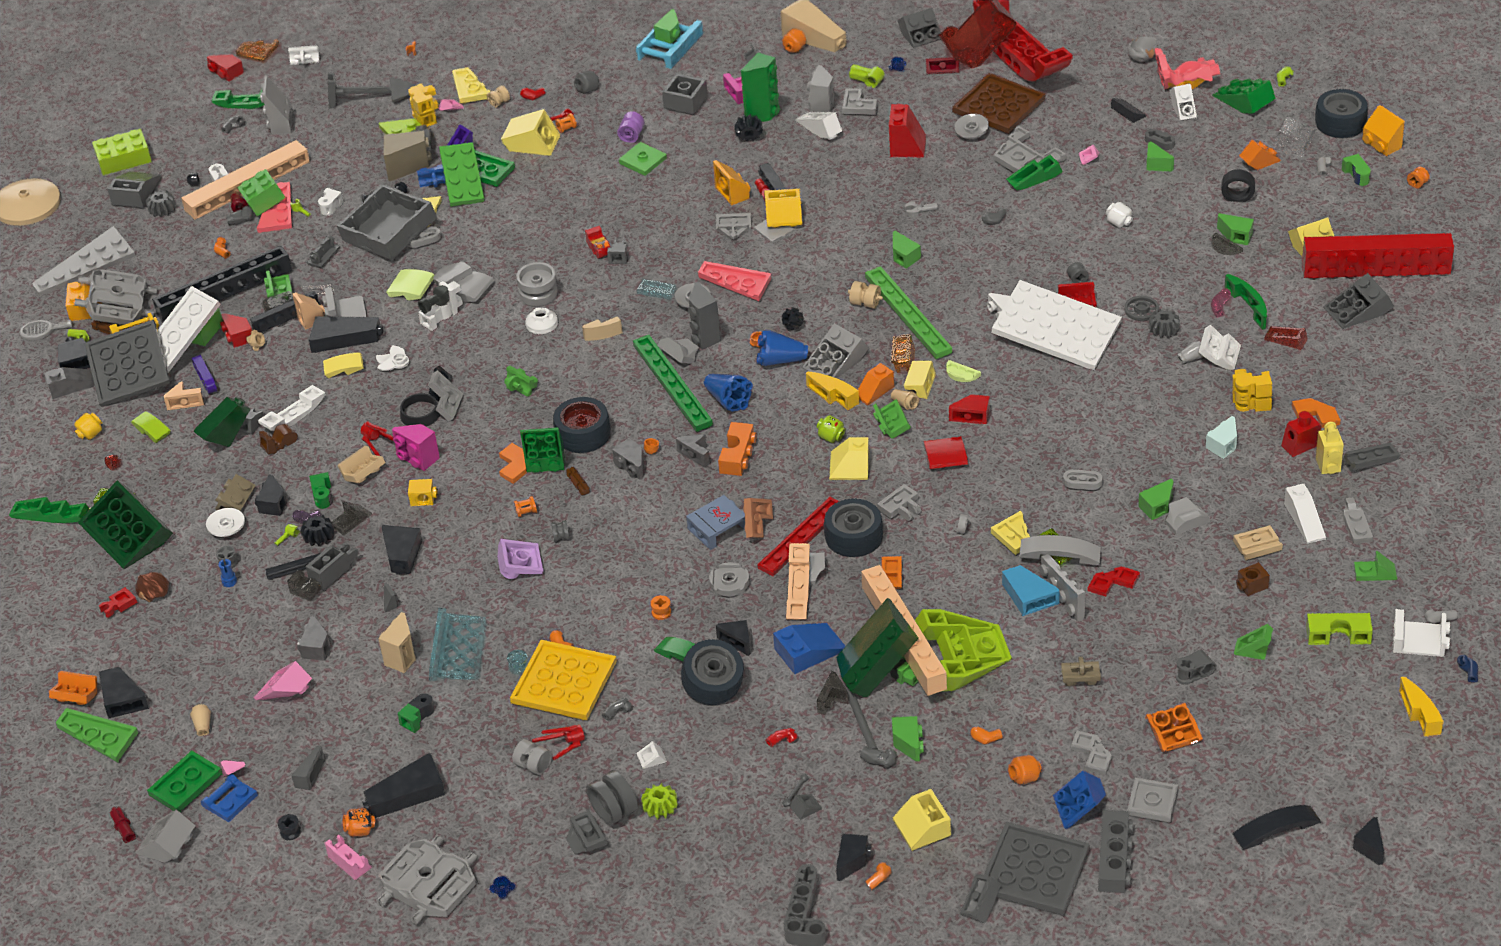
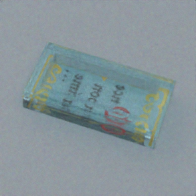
(656, 289)

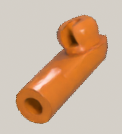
(220, 248)

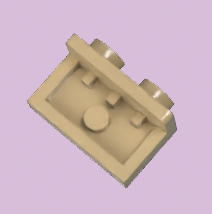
(360, 465)

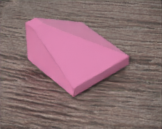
(447, 104)
(1088, 154)
(230, 767)

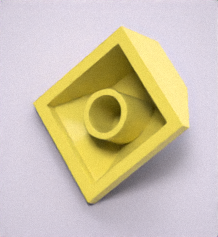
(850, 460)

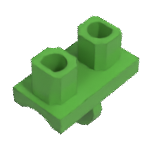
(519, 381)

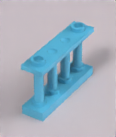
(676, 50)

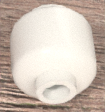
(1119, 214)

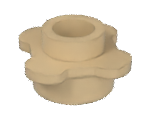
(256, 340)

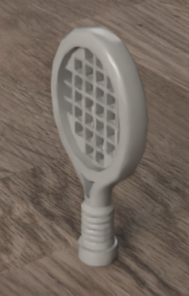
(46, 331)

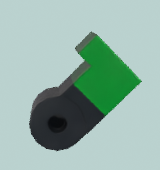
(415, 712)

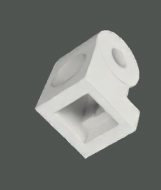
(329, 203)

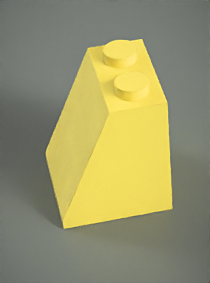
(531, 134)

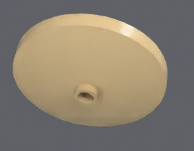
(28, 201)

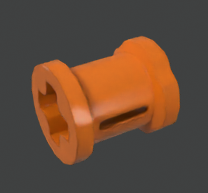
(566, 123)
(531, 508)

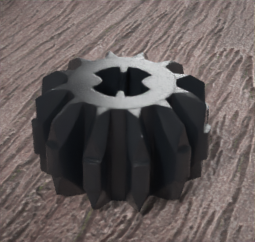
(748, 127)
(317, 530)

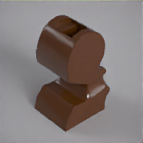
(282, 436)

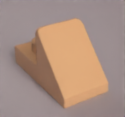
(181, 398)

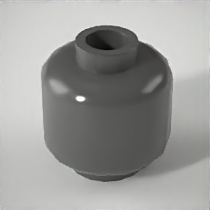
(586, 81)

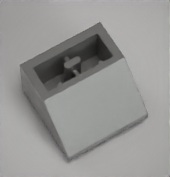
(821, 91)

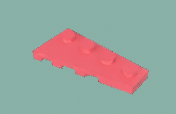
(740, 280)

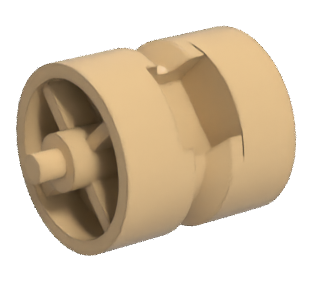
(865, 294)

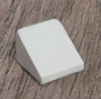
(651, 755)

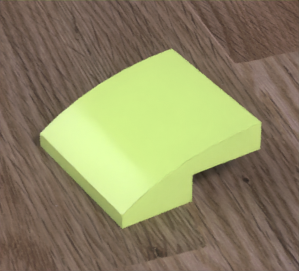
(411, 284)

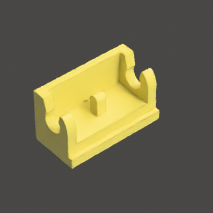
(920, 378)

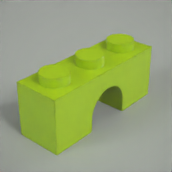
(1354, 625)

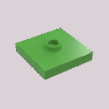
(642, 158)

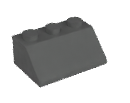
(704, 317)

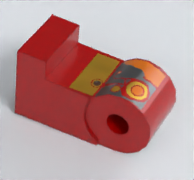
(597, 241)

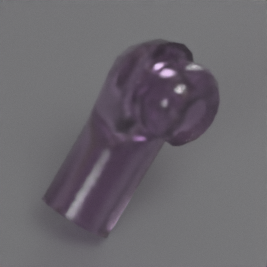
(300, 516)

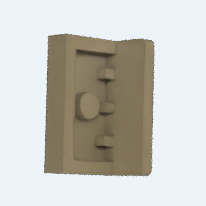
(236, 493)

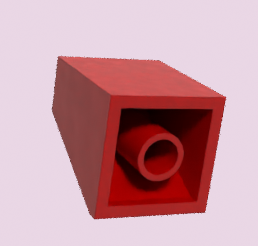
(905, 133)

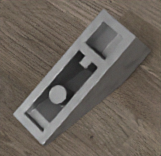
(68, 381)

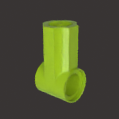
(870, 76)

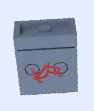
(714, 520)

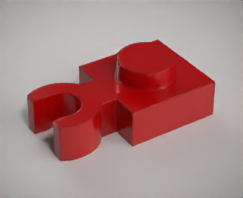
(118, 601)

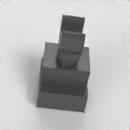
(617, 253)
(251, 421)

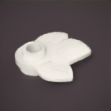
(396, 359)

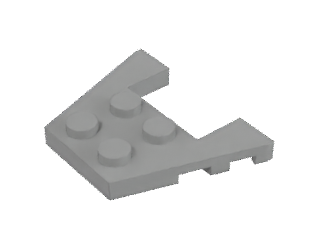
(1016, 154)

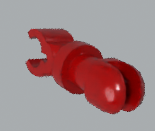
(761, 187)

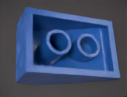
(806, 645)

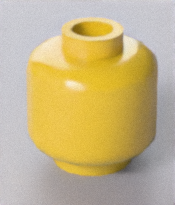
(88, 426)

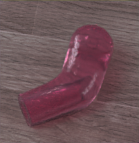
(1219, 300)

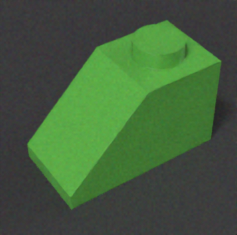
(667, 28)

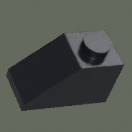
(852, 855)

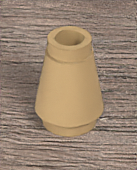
(907, 399)
(201, 719)

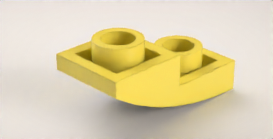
(345, 363)

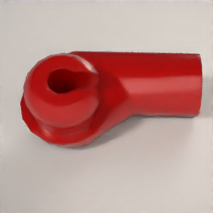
(532, 94)
(779, 735)

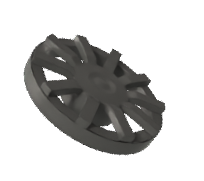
(1141, 307)

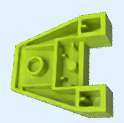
(966, 644)

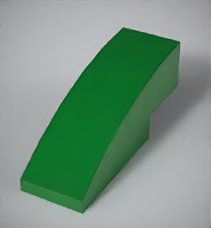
(1035, 173)

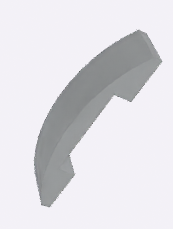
(1060, 546)

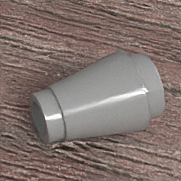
(1190, 353)

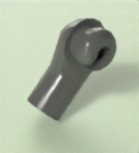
(994, 218)
(613, 707)

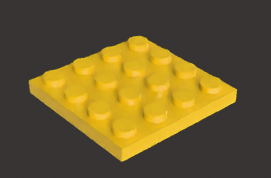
(563, 679)

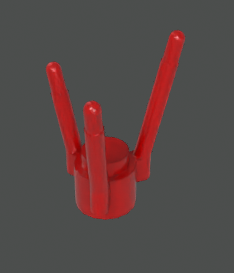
(372, 432)
(572, 734)

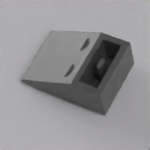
(132, 188)
(1359, 303)

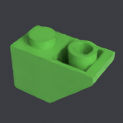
(1235, 228)
(905, 250)
(1156, 500)
(906, 736)

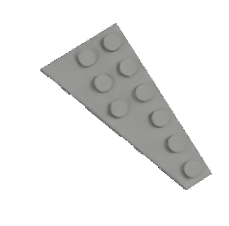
(100, 253)

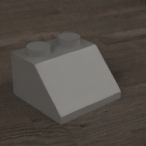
(166, 837)

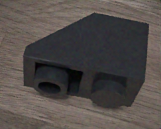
(271, 497)

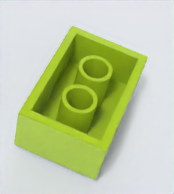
(121, 151)

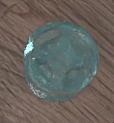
(517, 661)

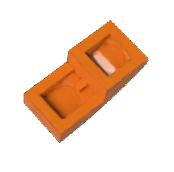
(893, 568)

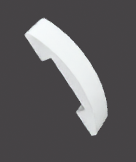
(308, 401)

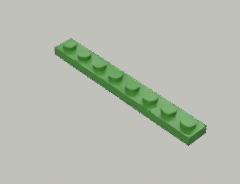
(909, 313)

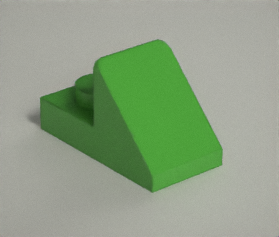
(1375, 570)
(1254, 643)

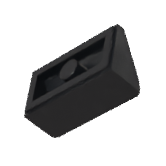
(1127, 110)

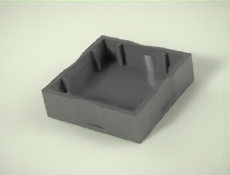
(386, 221)

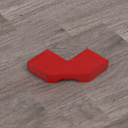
(1102, 582)

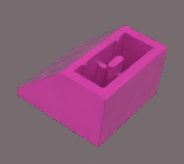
(416, 445)

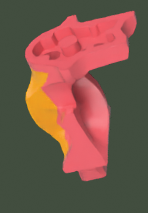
(1187, 73)

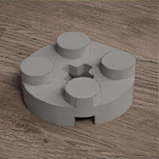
(727, 570)

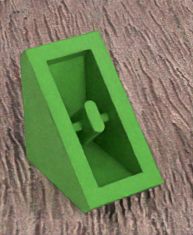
(1158, 159)

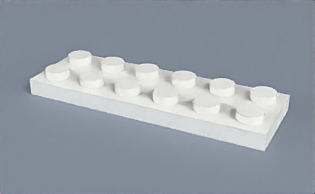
(185, 324)

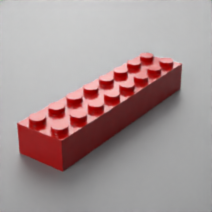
(1377, 255)

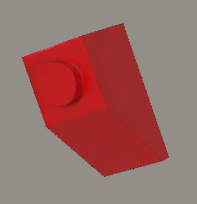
(970, 409)

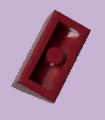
(942, 65)

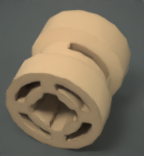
(498, 96)

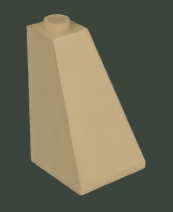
(816, 26)

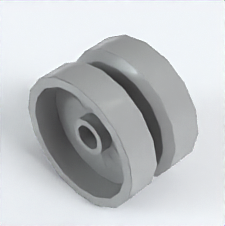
(537, 284)

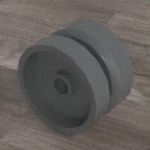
(611, 797)

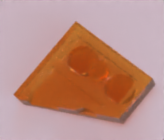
(257, 50)

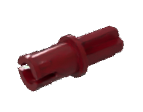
(122, 824)

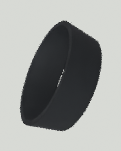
(426, 420)

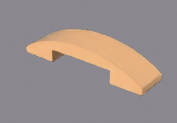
(798, 581)

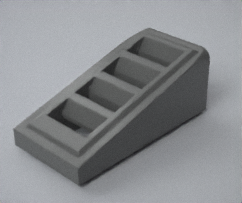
(309, 769)

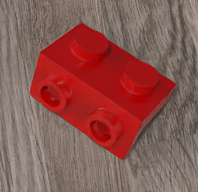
(1079, 291)

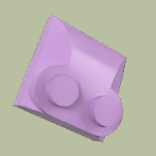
(518, 558)

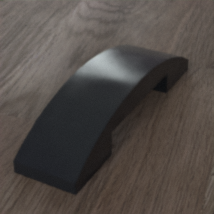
(1274, 823)

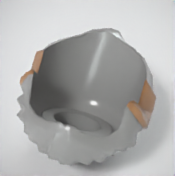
(1142, 48)

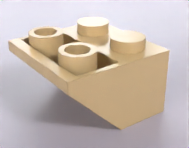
(397, 645)

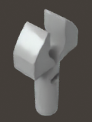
(913, 210)

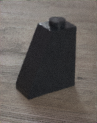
(401, 547)
(120, 693)

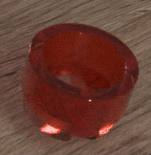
(112, 462)

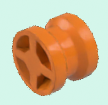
(1418, 177)
(660, 607)

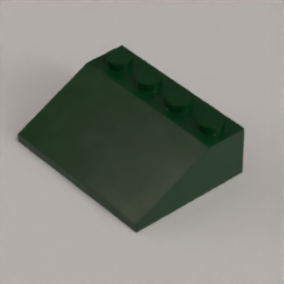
(124, 526)
(875, 649)

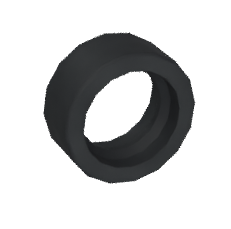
(1238, 175)

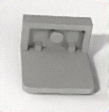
(344, 307)

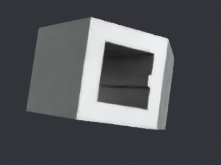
(629, 457)
(314, 641)

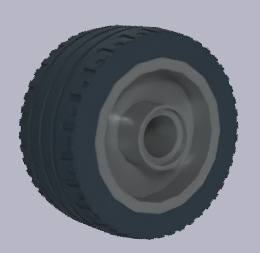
(1341, 113)
(853, 527)
(712, 672)

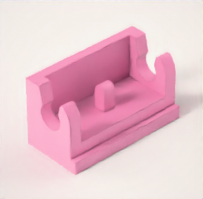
(347, 858)

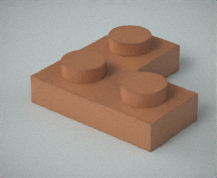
(755, 511)

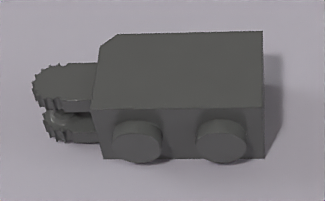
(331, 564)

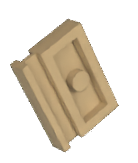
(1257, 542)

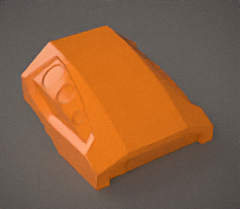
(1174, 727)

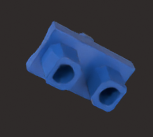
(431, 176)

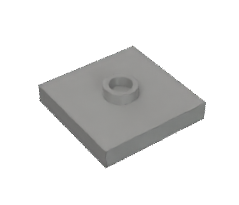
(1152, 799)

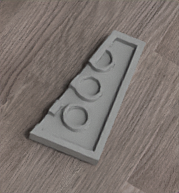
(1069, 594)

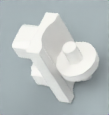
(303, 55)

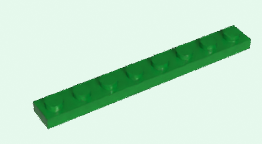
(672, 383)

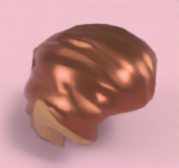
(151, 586)

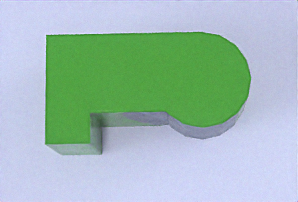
(1357, 168)

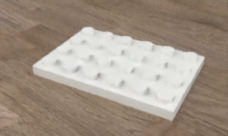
(1056, 325)

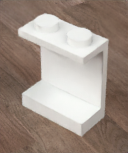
(1420, 637)

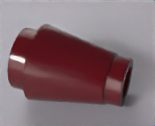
(237, 202)

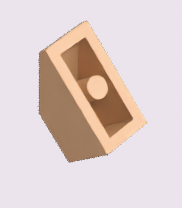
(307, 309)

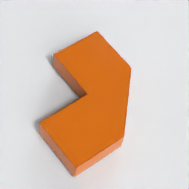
(1322, 411)
(516, 468)

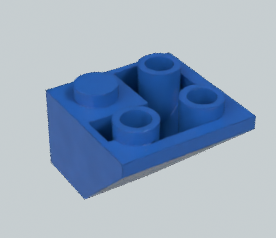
(1078, 797)

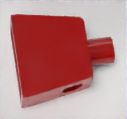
(1301, 434)

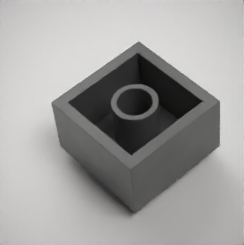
(685, 93)

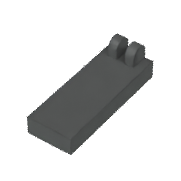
(1371, 456)

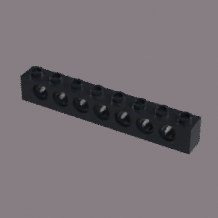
(229, 280)

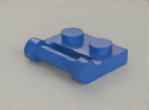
(233, 802)

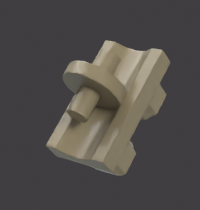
(1080, 672)

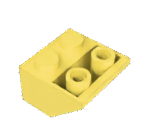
(1316, 229)
(922, 820)

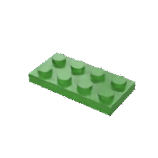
(461, 174)

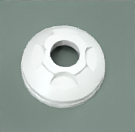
(542, 324)

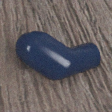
(1469, 666)

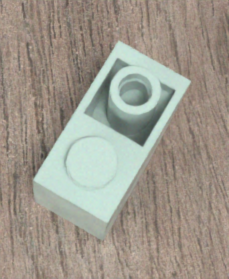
(1223, 438)

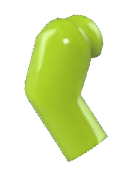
(1285, 72)

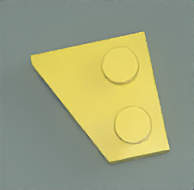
(1011, 532)

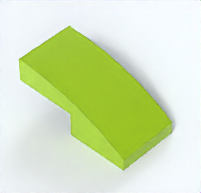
(151, 426)

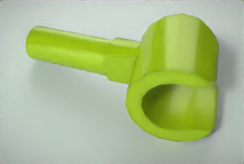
(298, 208)
(290, 530)

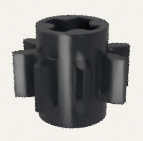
(792, 318)

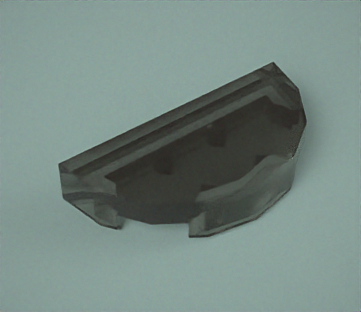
(1225, 246)

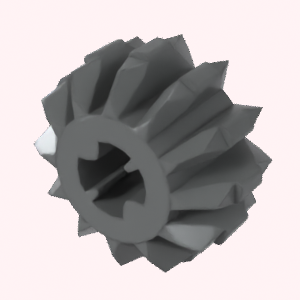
(160, 203)
(1164, 323)

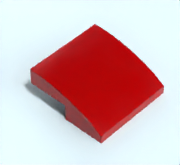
(945, 452)

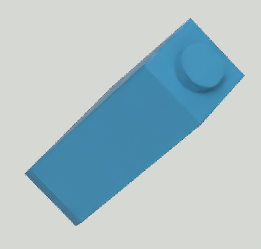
(1028, 590)

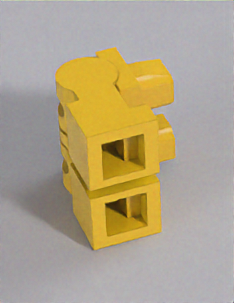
(423, 104)
(1251, 391)

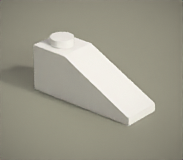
(821, 124)
(1304, 513)

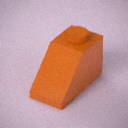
(876, 383)

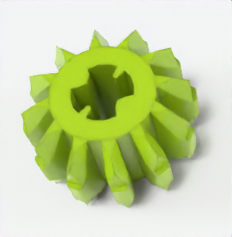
(659, 801)

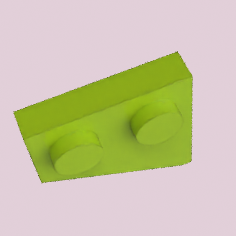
(399, 126)

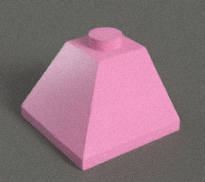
(285, 683)

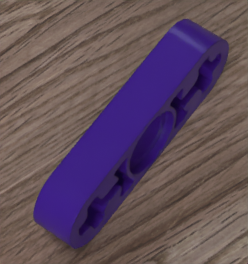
(204, 374)

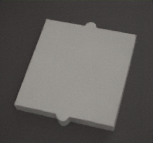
(773, 234)

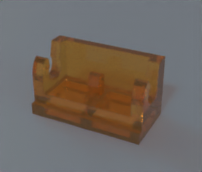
(902, 352)

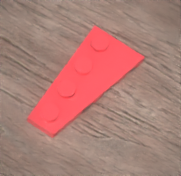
(280, 215)

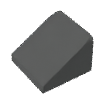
(804, 805)

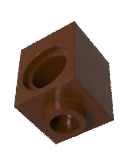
(1253, 579)

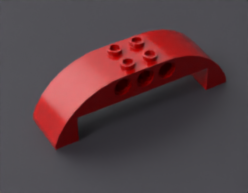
(1027, 55)

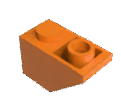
(1258, 155)

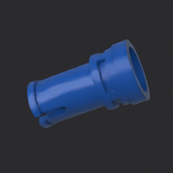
(228, 577)

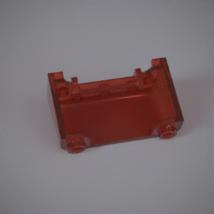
(979, 33)

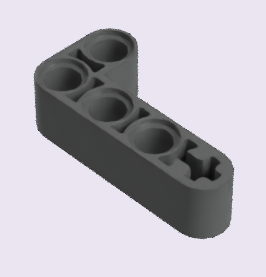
(798, 926)

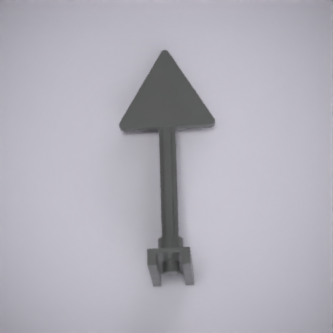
(397, 88)

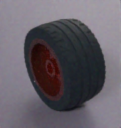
(582, 424)

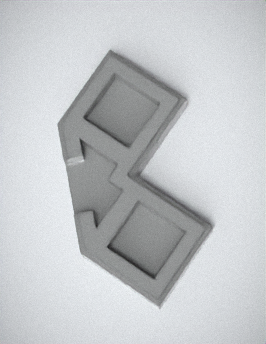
(1099, 757)

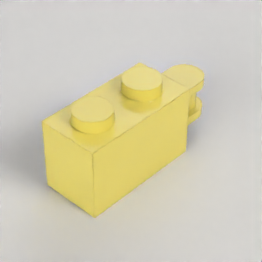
(1329, 449)

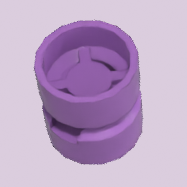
(630, 127)

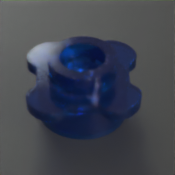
(897, 64)
(502, 881)

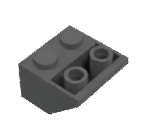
(920, 27)

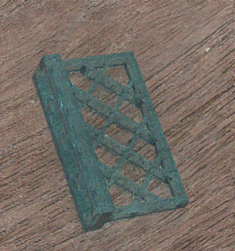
(439, 646)

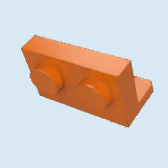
(74, 688)

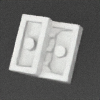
(1219, 349)

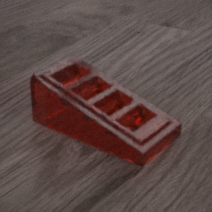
(1292, 336)

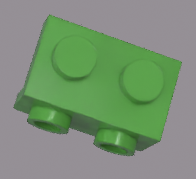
(277, 284)
(892, 419)

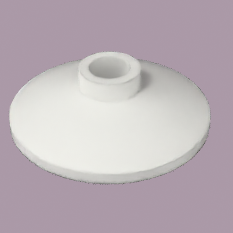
(225, 522)

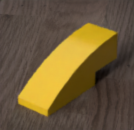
(832, 389)
(1420, 708)

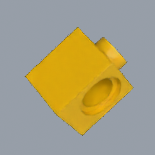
(421, 492)

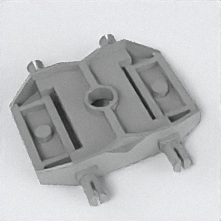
(102, 288)
(403, 879)

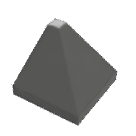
(389, 598)

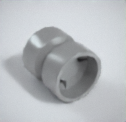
(532, 757)

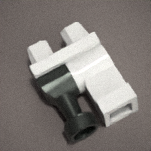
(440, 305)

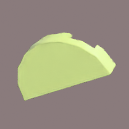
(961, 373)

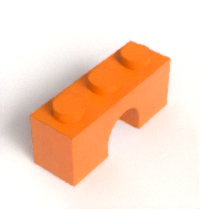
(735, 457)

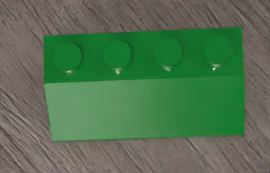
(760, 87)

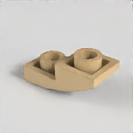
(597, 330)

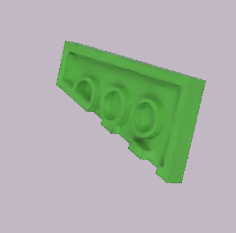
(99, 733)

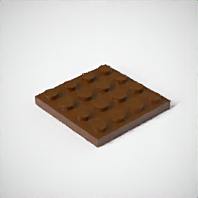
(1000, 102)

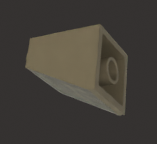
(406, 153)

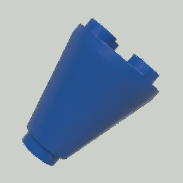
(779, 349)
(729, 390)

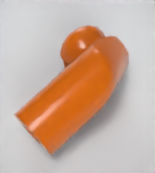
(556, 637)
(984, 736)
(882, 873)

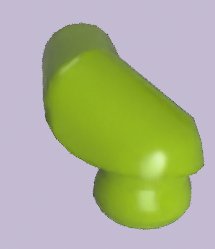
(78, 334)

